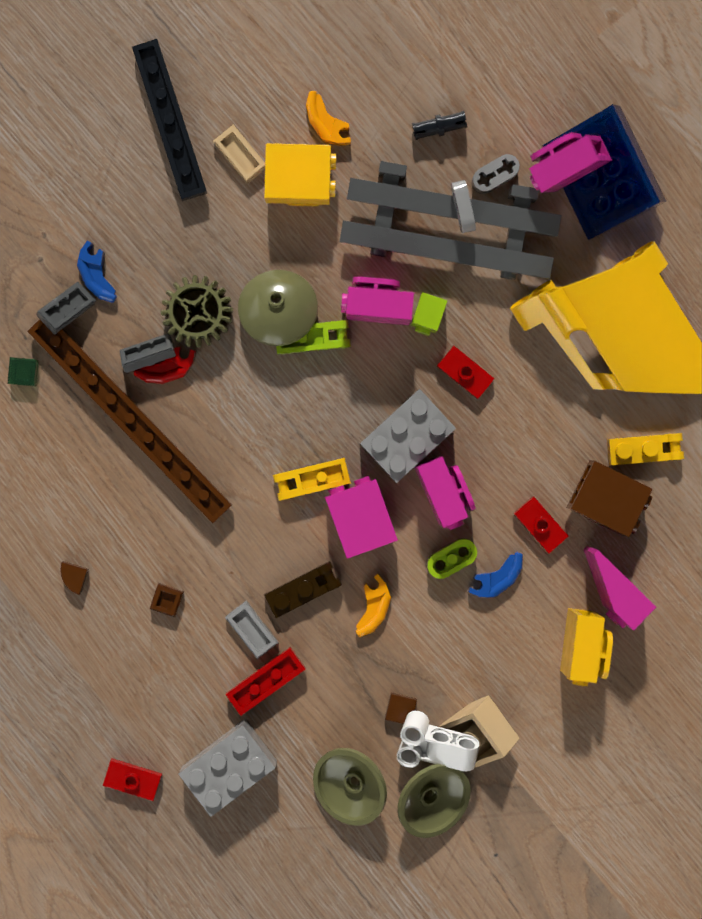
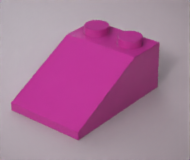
(618, 595)

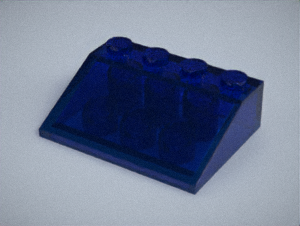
(620, 187)

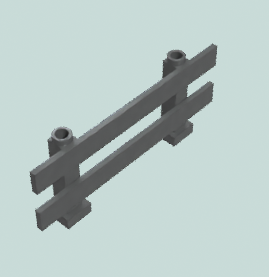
(516, 218)

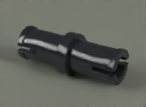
(439, 125)

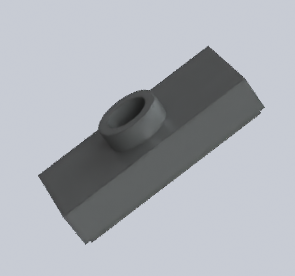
(66, 308)
(147, 353)

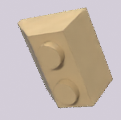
(488, 726)

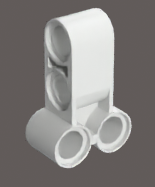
(435, 745)

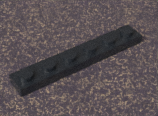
(169, 120)

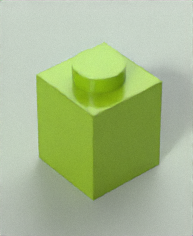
(428, 314)

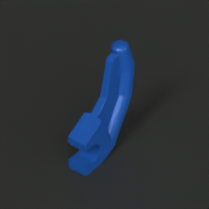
(92, 273)
(498, 581)

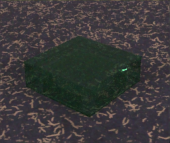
(22, 371)

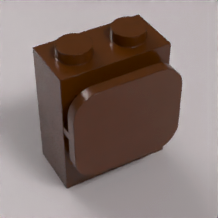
(610, 499)

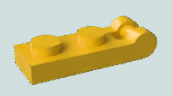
(644, 449)
(312, 478)

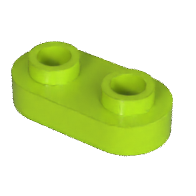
(452, 560)

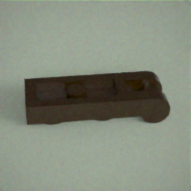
(301, 590)

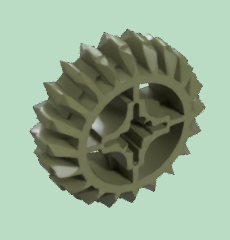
(203, 300)

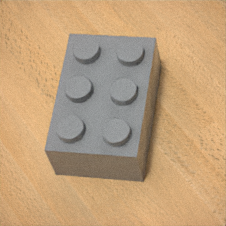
(407, 436)
(227, 767)

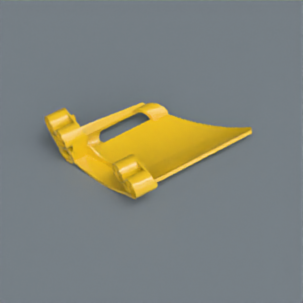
(629, 322)

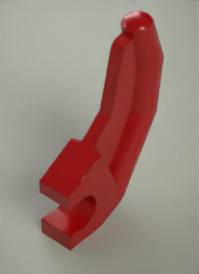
(168, 369)

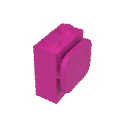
(567, 161)
(377, 301)
(445, 492)
(360, 517)

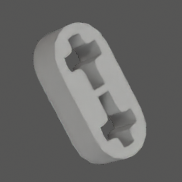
(498, 179)
(463, 206)

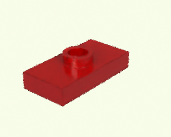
(465, 372)
(540, 524)
(132, 779)

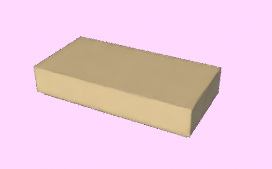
(240, 154)

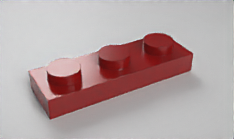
(265, 681)

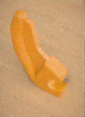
(324, 124)
(377, 607)

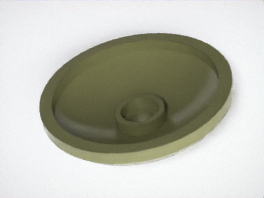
(277, 322)
(340, 791)
(433, 801)

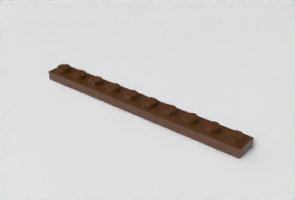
(132, 420)

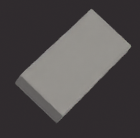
(251, 629)

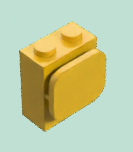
(299, 174)
(586, 647)

